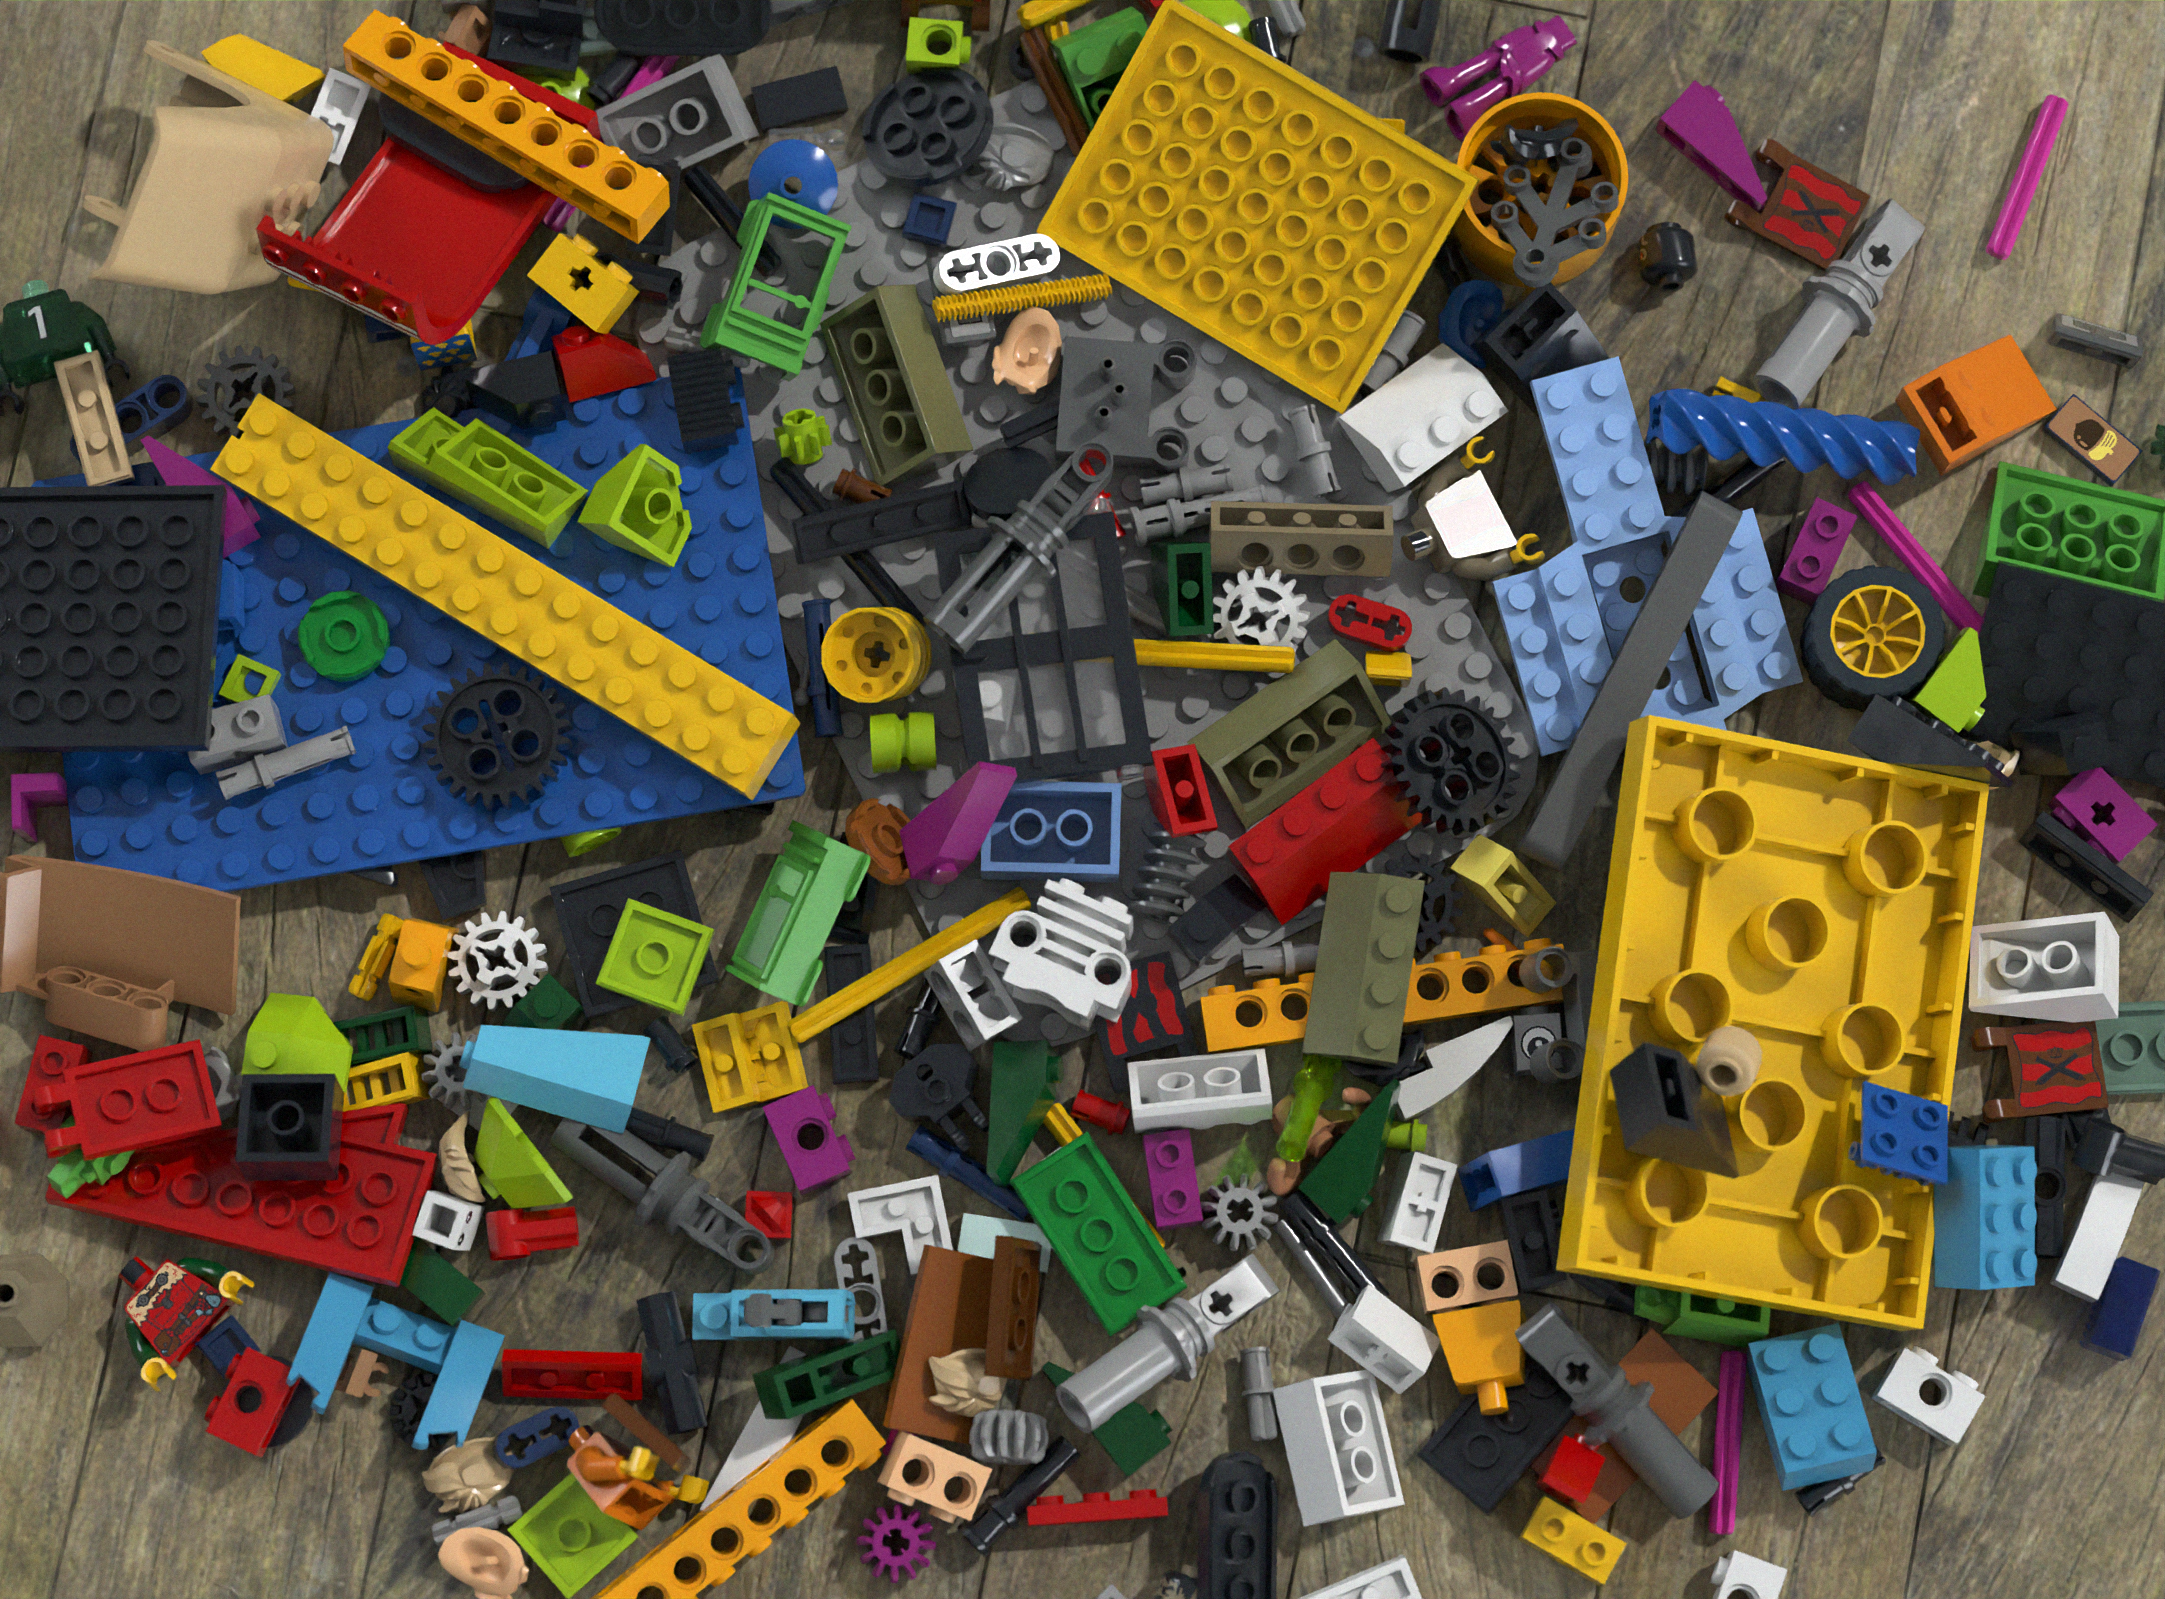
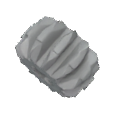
(444, 1065)
(1241, 1227)
(1008, 1437)

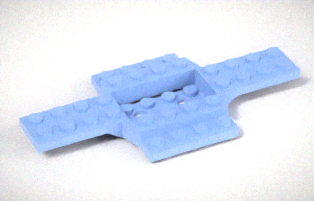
(1570, 613)

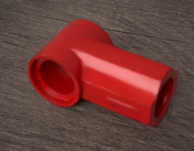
(519, 1233)

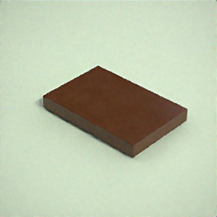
(1013, 1308)
(647, 1433)

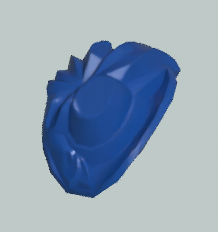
(1467, 315)

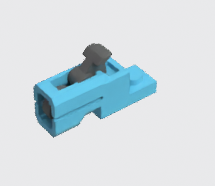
(774, 1315)

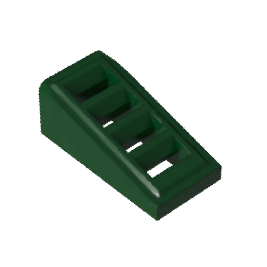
(417, 1028)

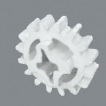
(1252, 596)
(486, 978)

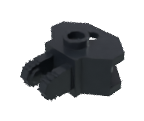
(941, 1095)

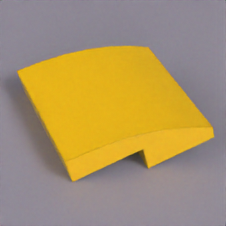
(749, 1057)

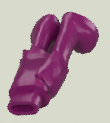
(1520, 61)

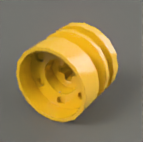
(851, 659)

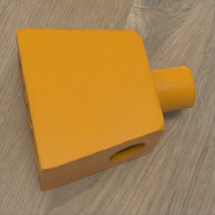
(421, 963)
(1484, 1351)

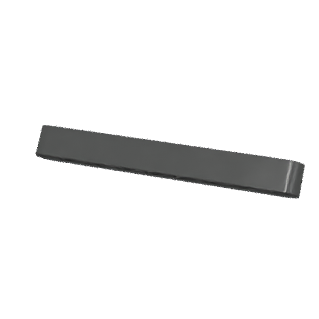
(1630, 681)

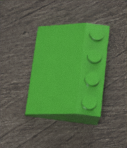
(2072, 531)

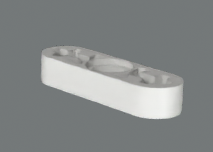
(1009, 251)

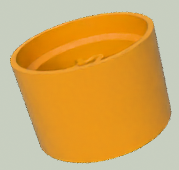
(1524, 112)

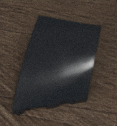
(538, 36)

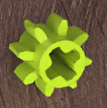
(802, 436)

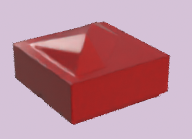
(770, 1213)

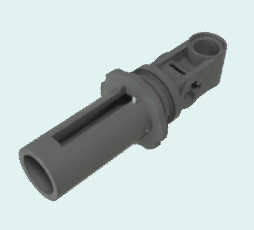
(1031, 536)
(673, 1197)
(1618, 1412)

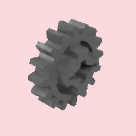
(256, 379)

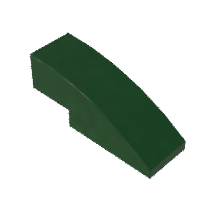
(439, 1284)

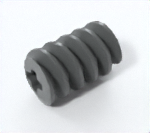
(1674, 468)
(1165, 876)

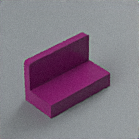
(32, 792)

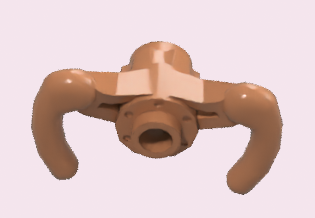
(1286, 1176)

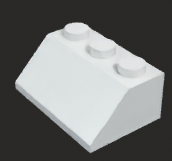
(1421, 416)
(1200, 1091)
(1338, 1447)

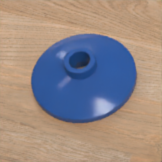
(798, 160)

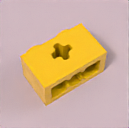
(559, 276)
(1572, 1541)

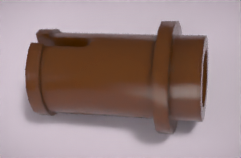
(858, 489)

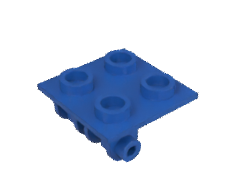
(1902, 1135)

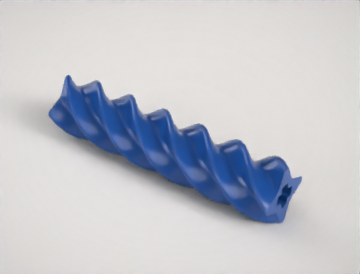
(1775, 431)

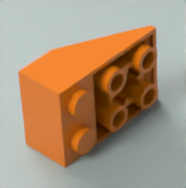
(1974, 403)

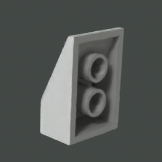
(680, 116)

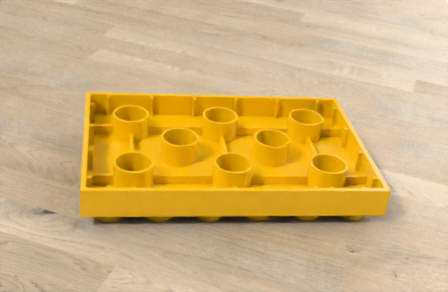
(1834, 927)

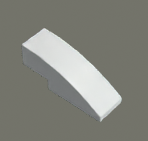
(1449, 1068)
(2097, 1235)

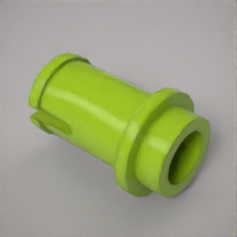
(1408, 1136)

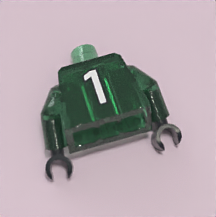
(47, 330)

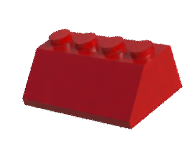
(1323, 830)

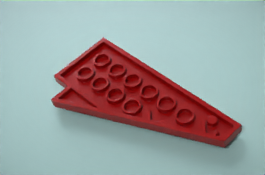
(339, 1225)

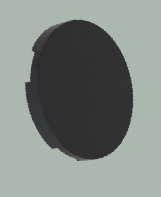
(928, 126)

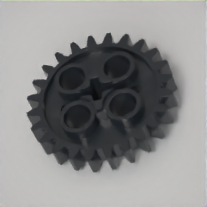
(534, 720)
(1450, 761)

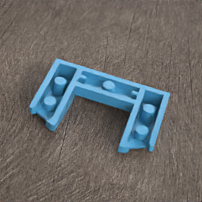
(350, 1316)

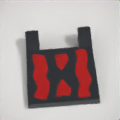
(1150, 1019)

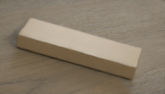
(94, 420)

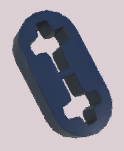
(531, 1427)

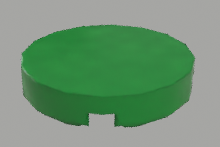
(348, 650)

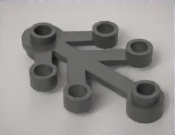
(1554, 216)

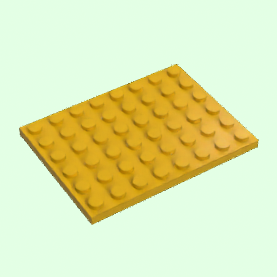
(1257, 205)

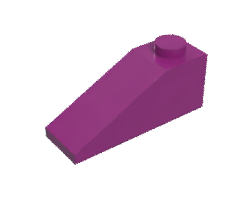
(1708, 137)
(180, 471)
(954, 826)

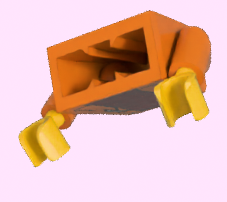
(624, 1479)

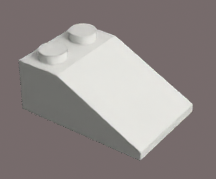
(2046, 968)

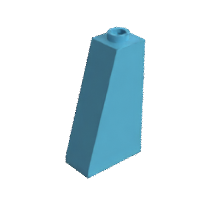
(558, 1071)

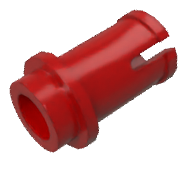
(1101, 1112)

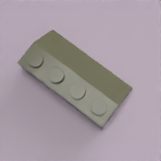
(896, 384)
(1290, 733)
(1363, 967)

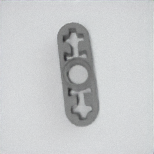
(869, 1267)

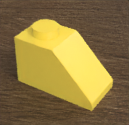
(1503, 884)

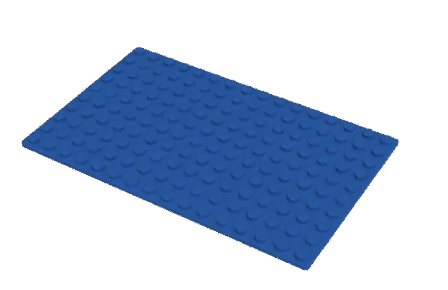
(384, 801)

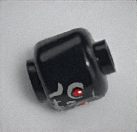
(1667, 256)

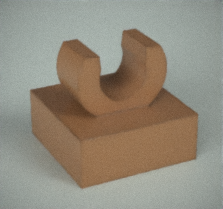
(469, 30)
(357, 1371)

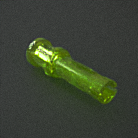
(1312, 1087)

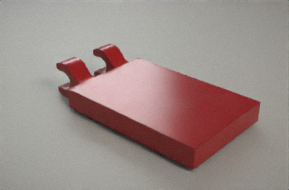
(131, 1102)

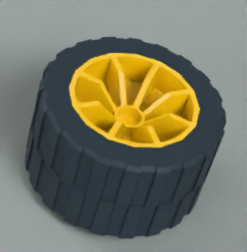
(1872, 637)

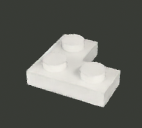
(907, 1207)

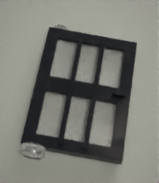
(1058, 668)

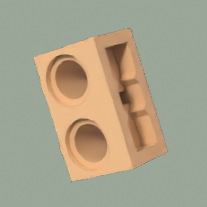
(1463, 1267)
(937, 1468)

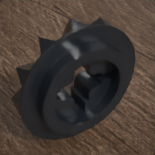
(404, 1409)

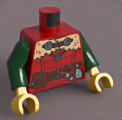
(175, 1309)

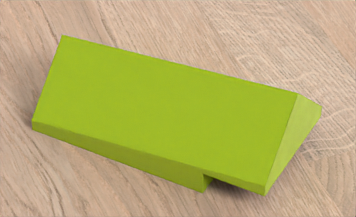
(488, 474)

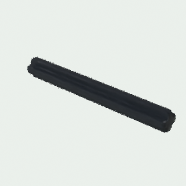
(860, 562)

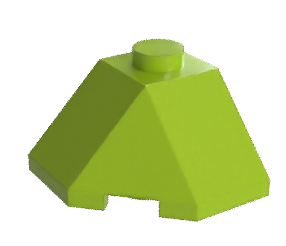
(640, 507)
(1955, 686)
(296, 1038)
(513, 1163)

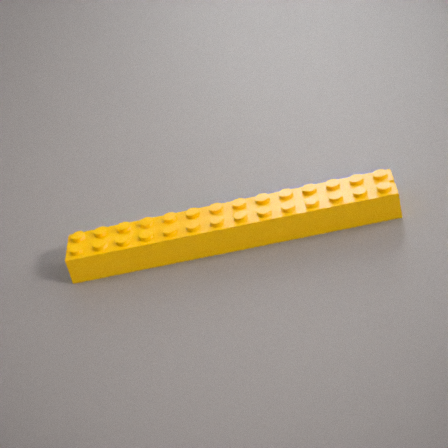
(506, 597)

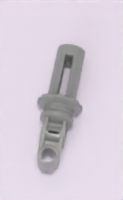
(1837, 306)
(1163, 1345)

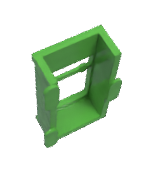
(753, 333)
(797, 914)

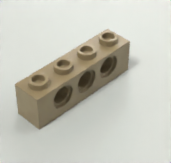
(1301, 538)

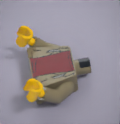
(1463, 524)

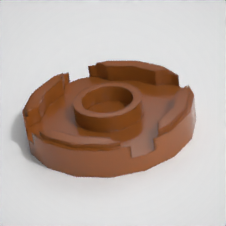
(875, 832)

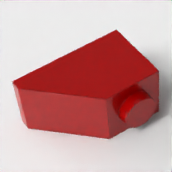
(598, 363)
(1179, 791)
(1571, 1470)

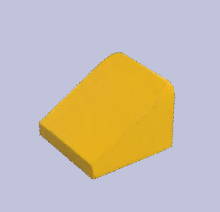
(1388, 668)

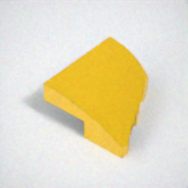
(264, 67)

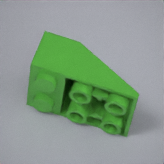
(1098, 57)

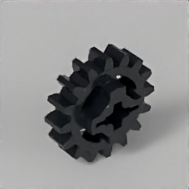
(1439, 886)

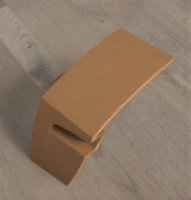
(115, 946)

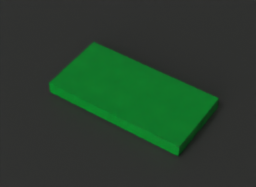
(1098, 1233)

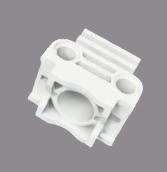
(1072, 947)

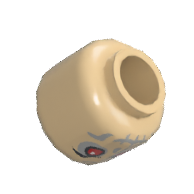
(1729, 1061)

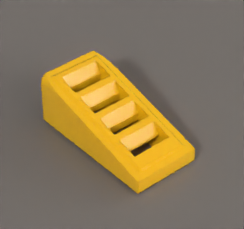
(412, 1068)

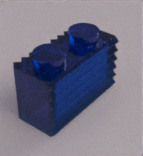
(2120, 1309)

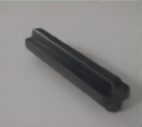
(727, 215)

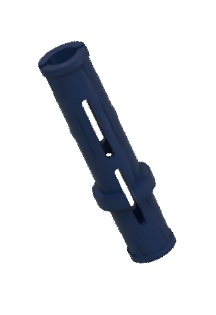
(823, 694)
(965, 1169)

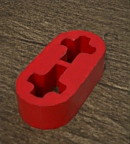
(1373, 612)

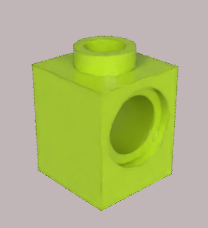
(924, 32)
(234, 684)

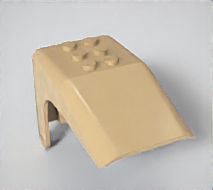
(210, 178)

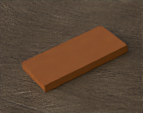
(944, 1317)
(1677, 1400)

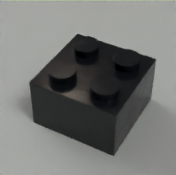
(290, 1127)

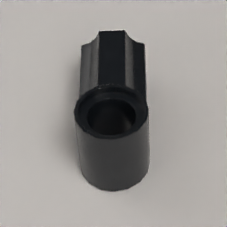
(655, 284)
(2111, 1149)

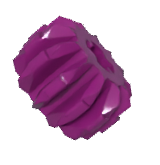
(884, 1553)

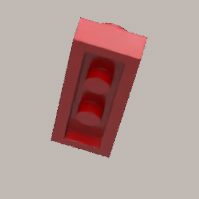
(572, 1374)
(1097, 1508)

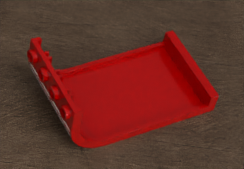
(416, 239)

